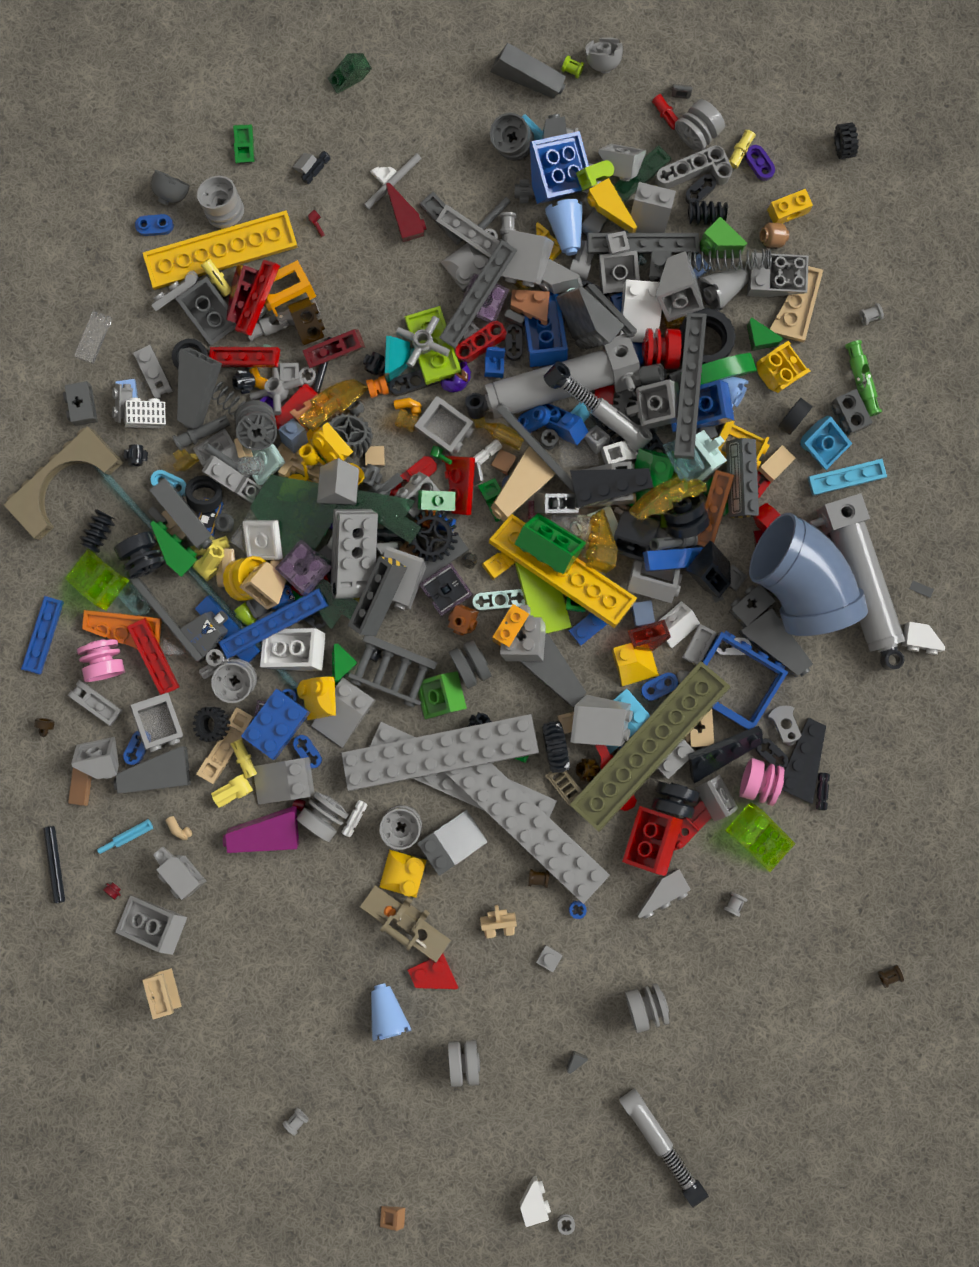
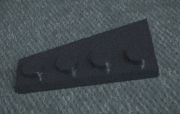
(713, 757)
(804, 762)

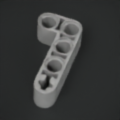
(692, 171)

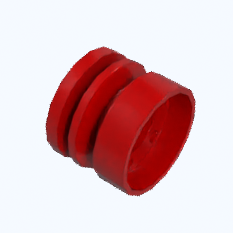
(662, 348)

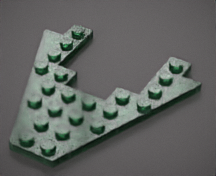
(302, 518)

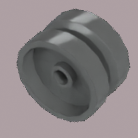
(471, 663)

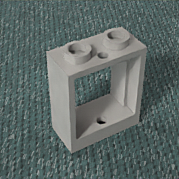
(652, 587)

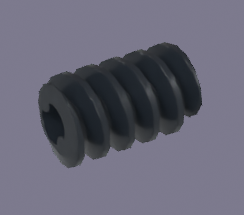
(706, 212)
(97, 531)

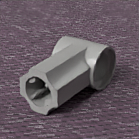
(582, 263)

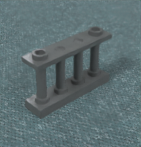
(406, 657)

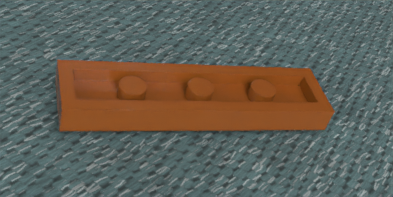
(716, 505)

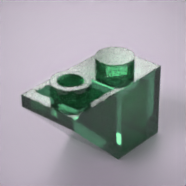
(349, 72)

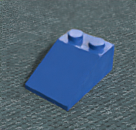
(714, 405)

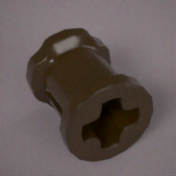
(538, 878)
(898, 976)

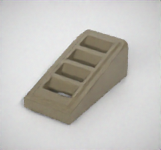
(559, 788)

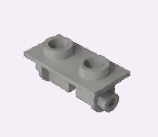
(120, 395)

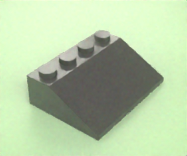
(587, 319)

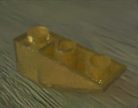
(602, 546)

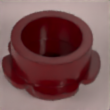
(112, 890)

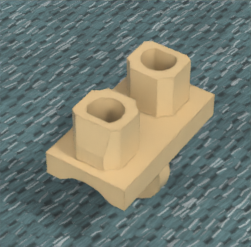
(496, 920)

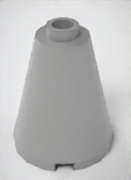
(722, 287)

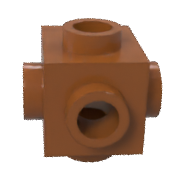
(463, 620)

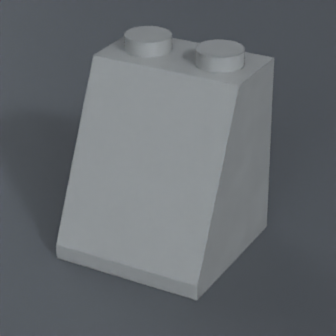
(652, 208)
(529, 260)
(679, 288)
(412, 578)
(601, 721)

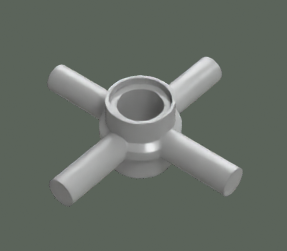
(422, 348)
(276, 389)

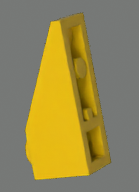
(609, 204)

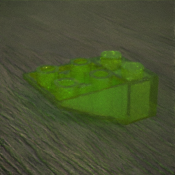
(96, 580)
(760, 836)

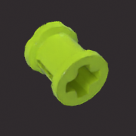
(573, 67)

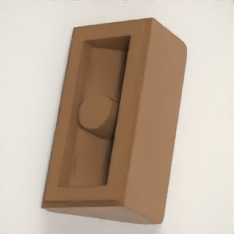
(79, 788)

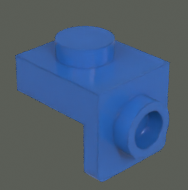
(494, 362)

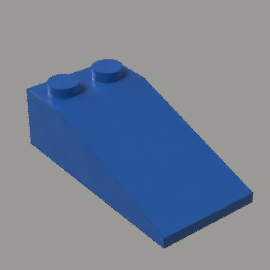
(546, 342)

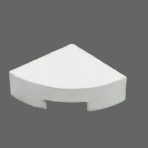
(383, 174)

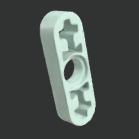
(485, 597)

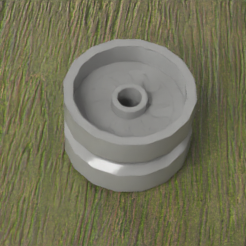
(464, 1063)

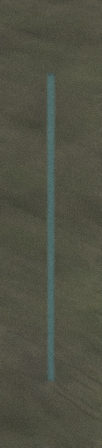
(195, 575)

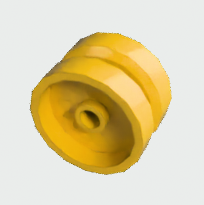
(236, 573)

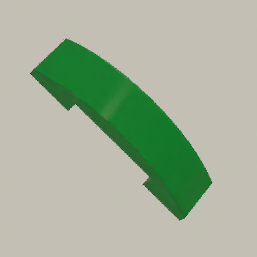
(727, 367)

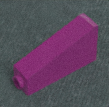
(265, 833)

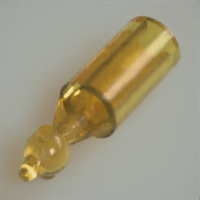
(501, 433)

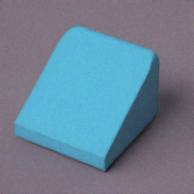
(582, 411)

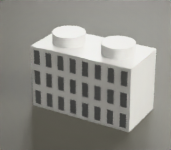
(144, 413)

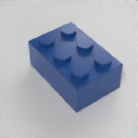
(275, 724)

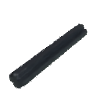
(54, 864)

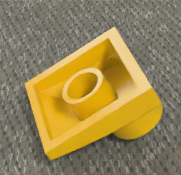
(330, 444)
(318, 696)
(403, 873)

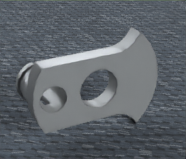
(785, 713)

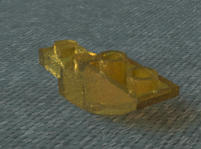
(330, 400)
(662, 496)

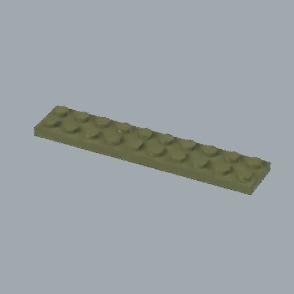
(650, 746)

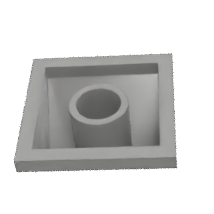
(616, 269)
(338, 483)
(717, 798)

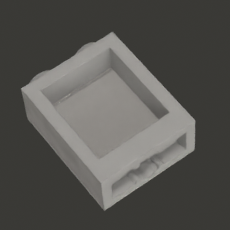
(444, 426)
(157, 724)

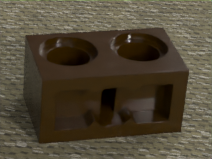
(308, 320)

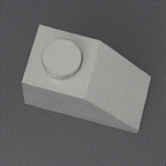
(558, 278)

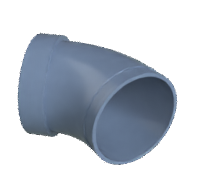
(807, 578)

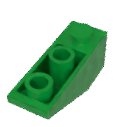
(174, 553)

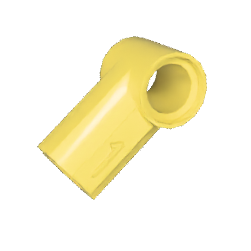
(208, 564)
(235, 789)

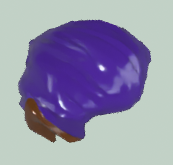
(459, 381)

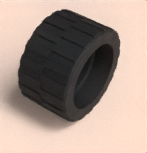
(722, 325)

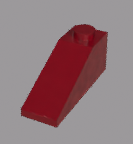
(406, 216)
(240, 289)
(334, 348)

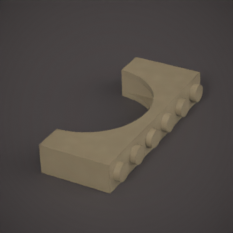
(29, 502)

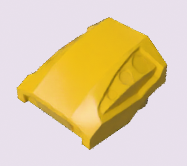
(781, 368)

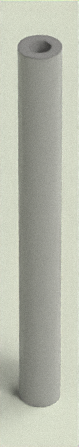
(393, 180)

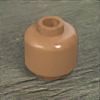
(774, 235)

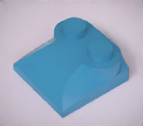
(825, 442)

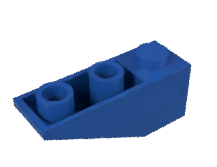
(566, 424)

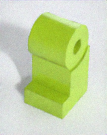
(599, 171)

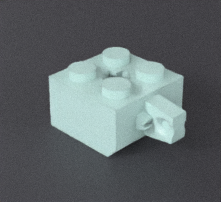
(709, 455)

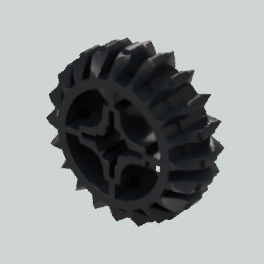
(430, 543)
(556, 747)

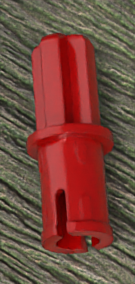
(665, 110)

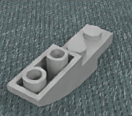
(231, 479)

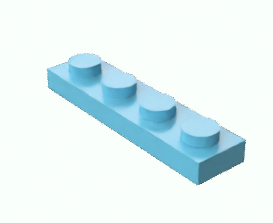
(847, 477)

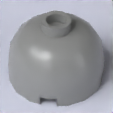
(604, 54)

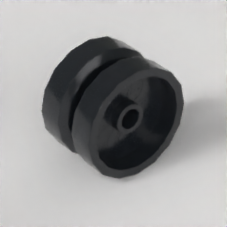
(687, 517)
(675, 799)

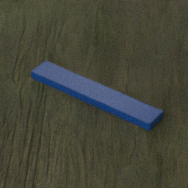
(273, 623)

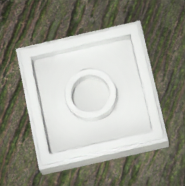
(263, 539)

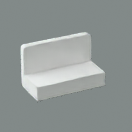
(680, 623)

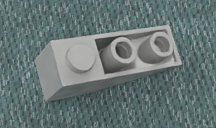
(665, 890)

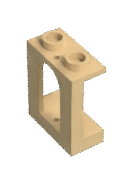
(165, 993)

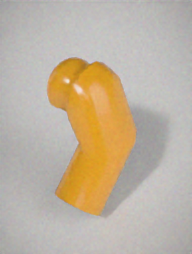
(259, 381)
(408, 403)

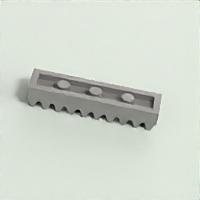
(468, 230)

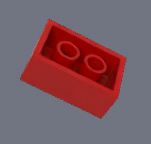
(652, 841)

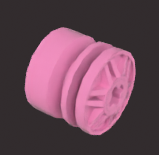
(99, 656)
(766, 783)

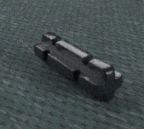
(323, 158)
(822, 791)

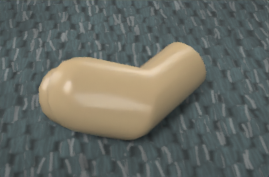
(176, 830)

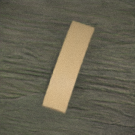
(223, 751)

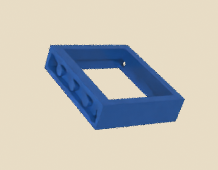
(761, 658)

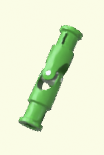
(862, 375)

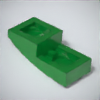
(243, 143)
(490, 492)

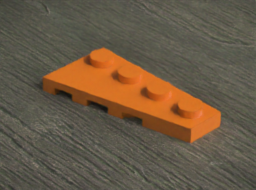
(115, 625)

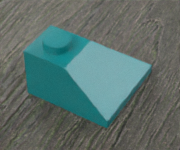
(396, 357)

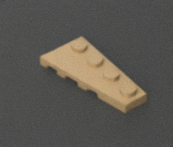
(797, 310)

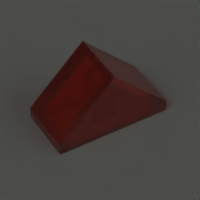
(649, 636)

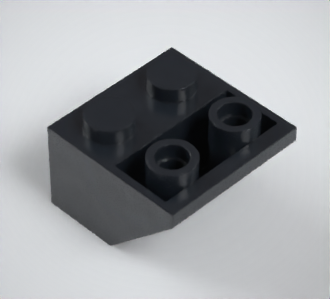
(634, 535)
(711, 570)

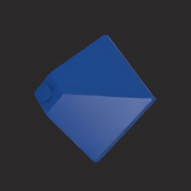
(555, 166)

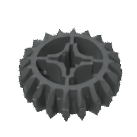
(353, 432)

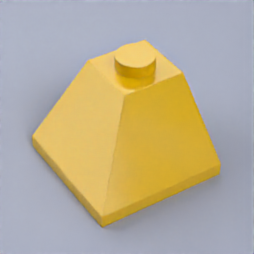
(634, 664)

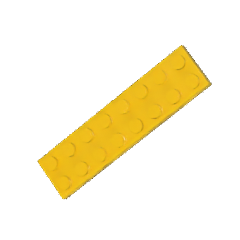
(224, 247)
(578, 583)

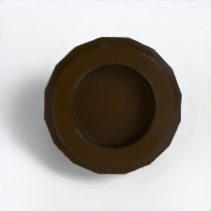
(44, 725)

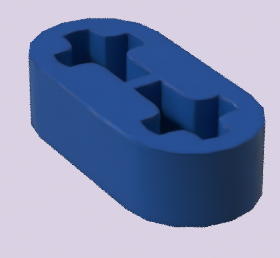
(131, 748)
(311, 748)

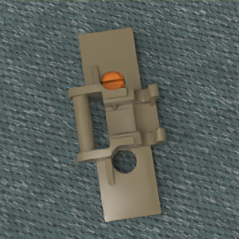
(408, 918)

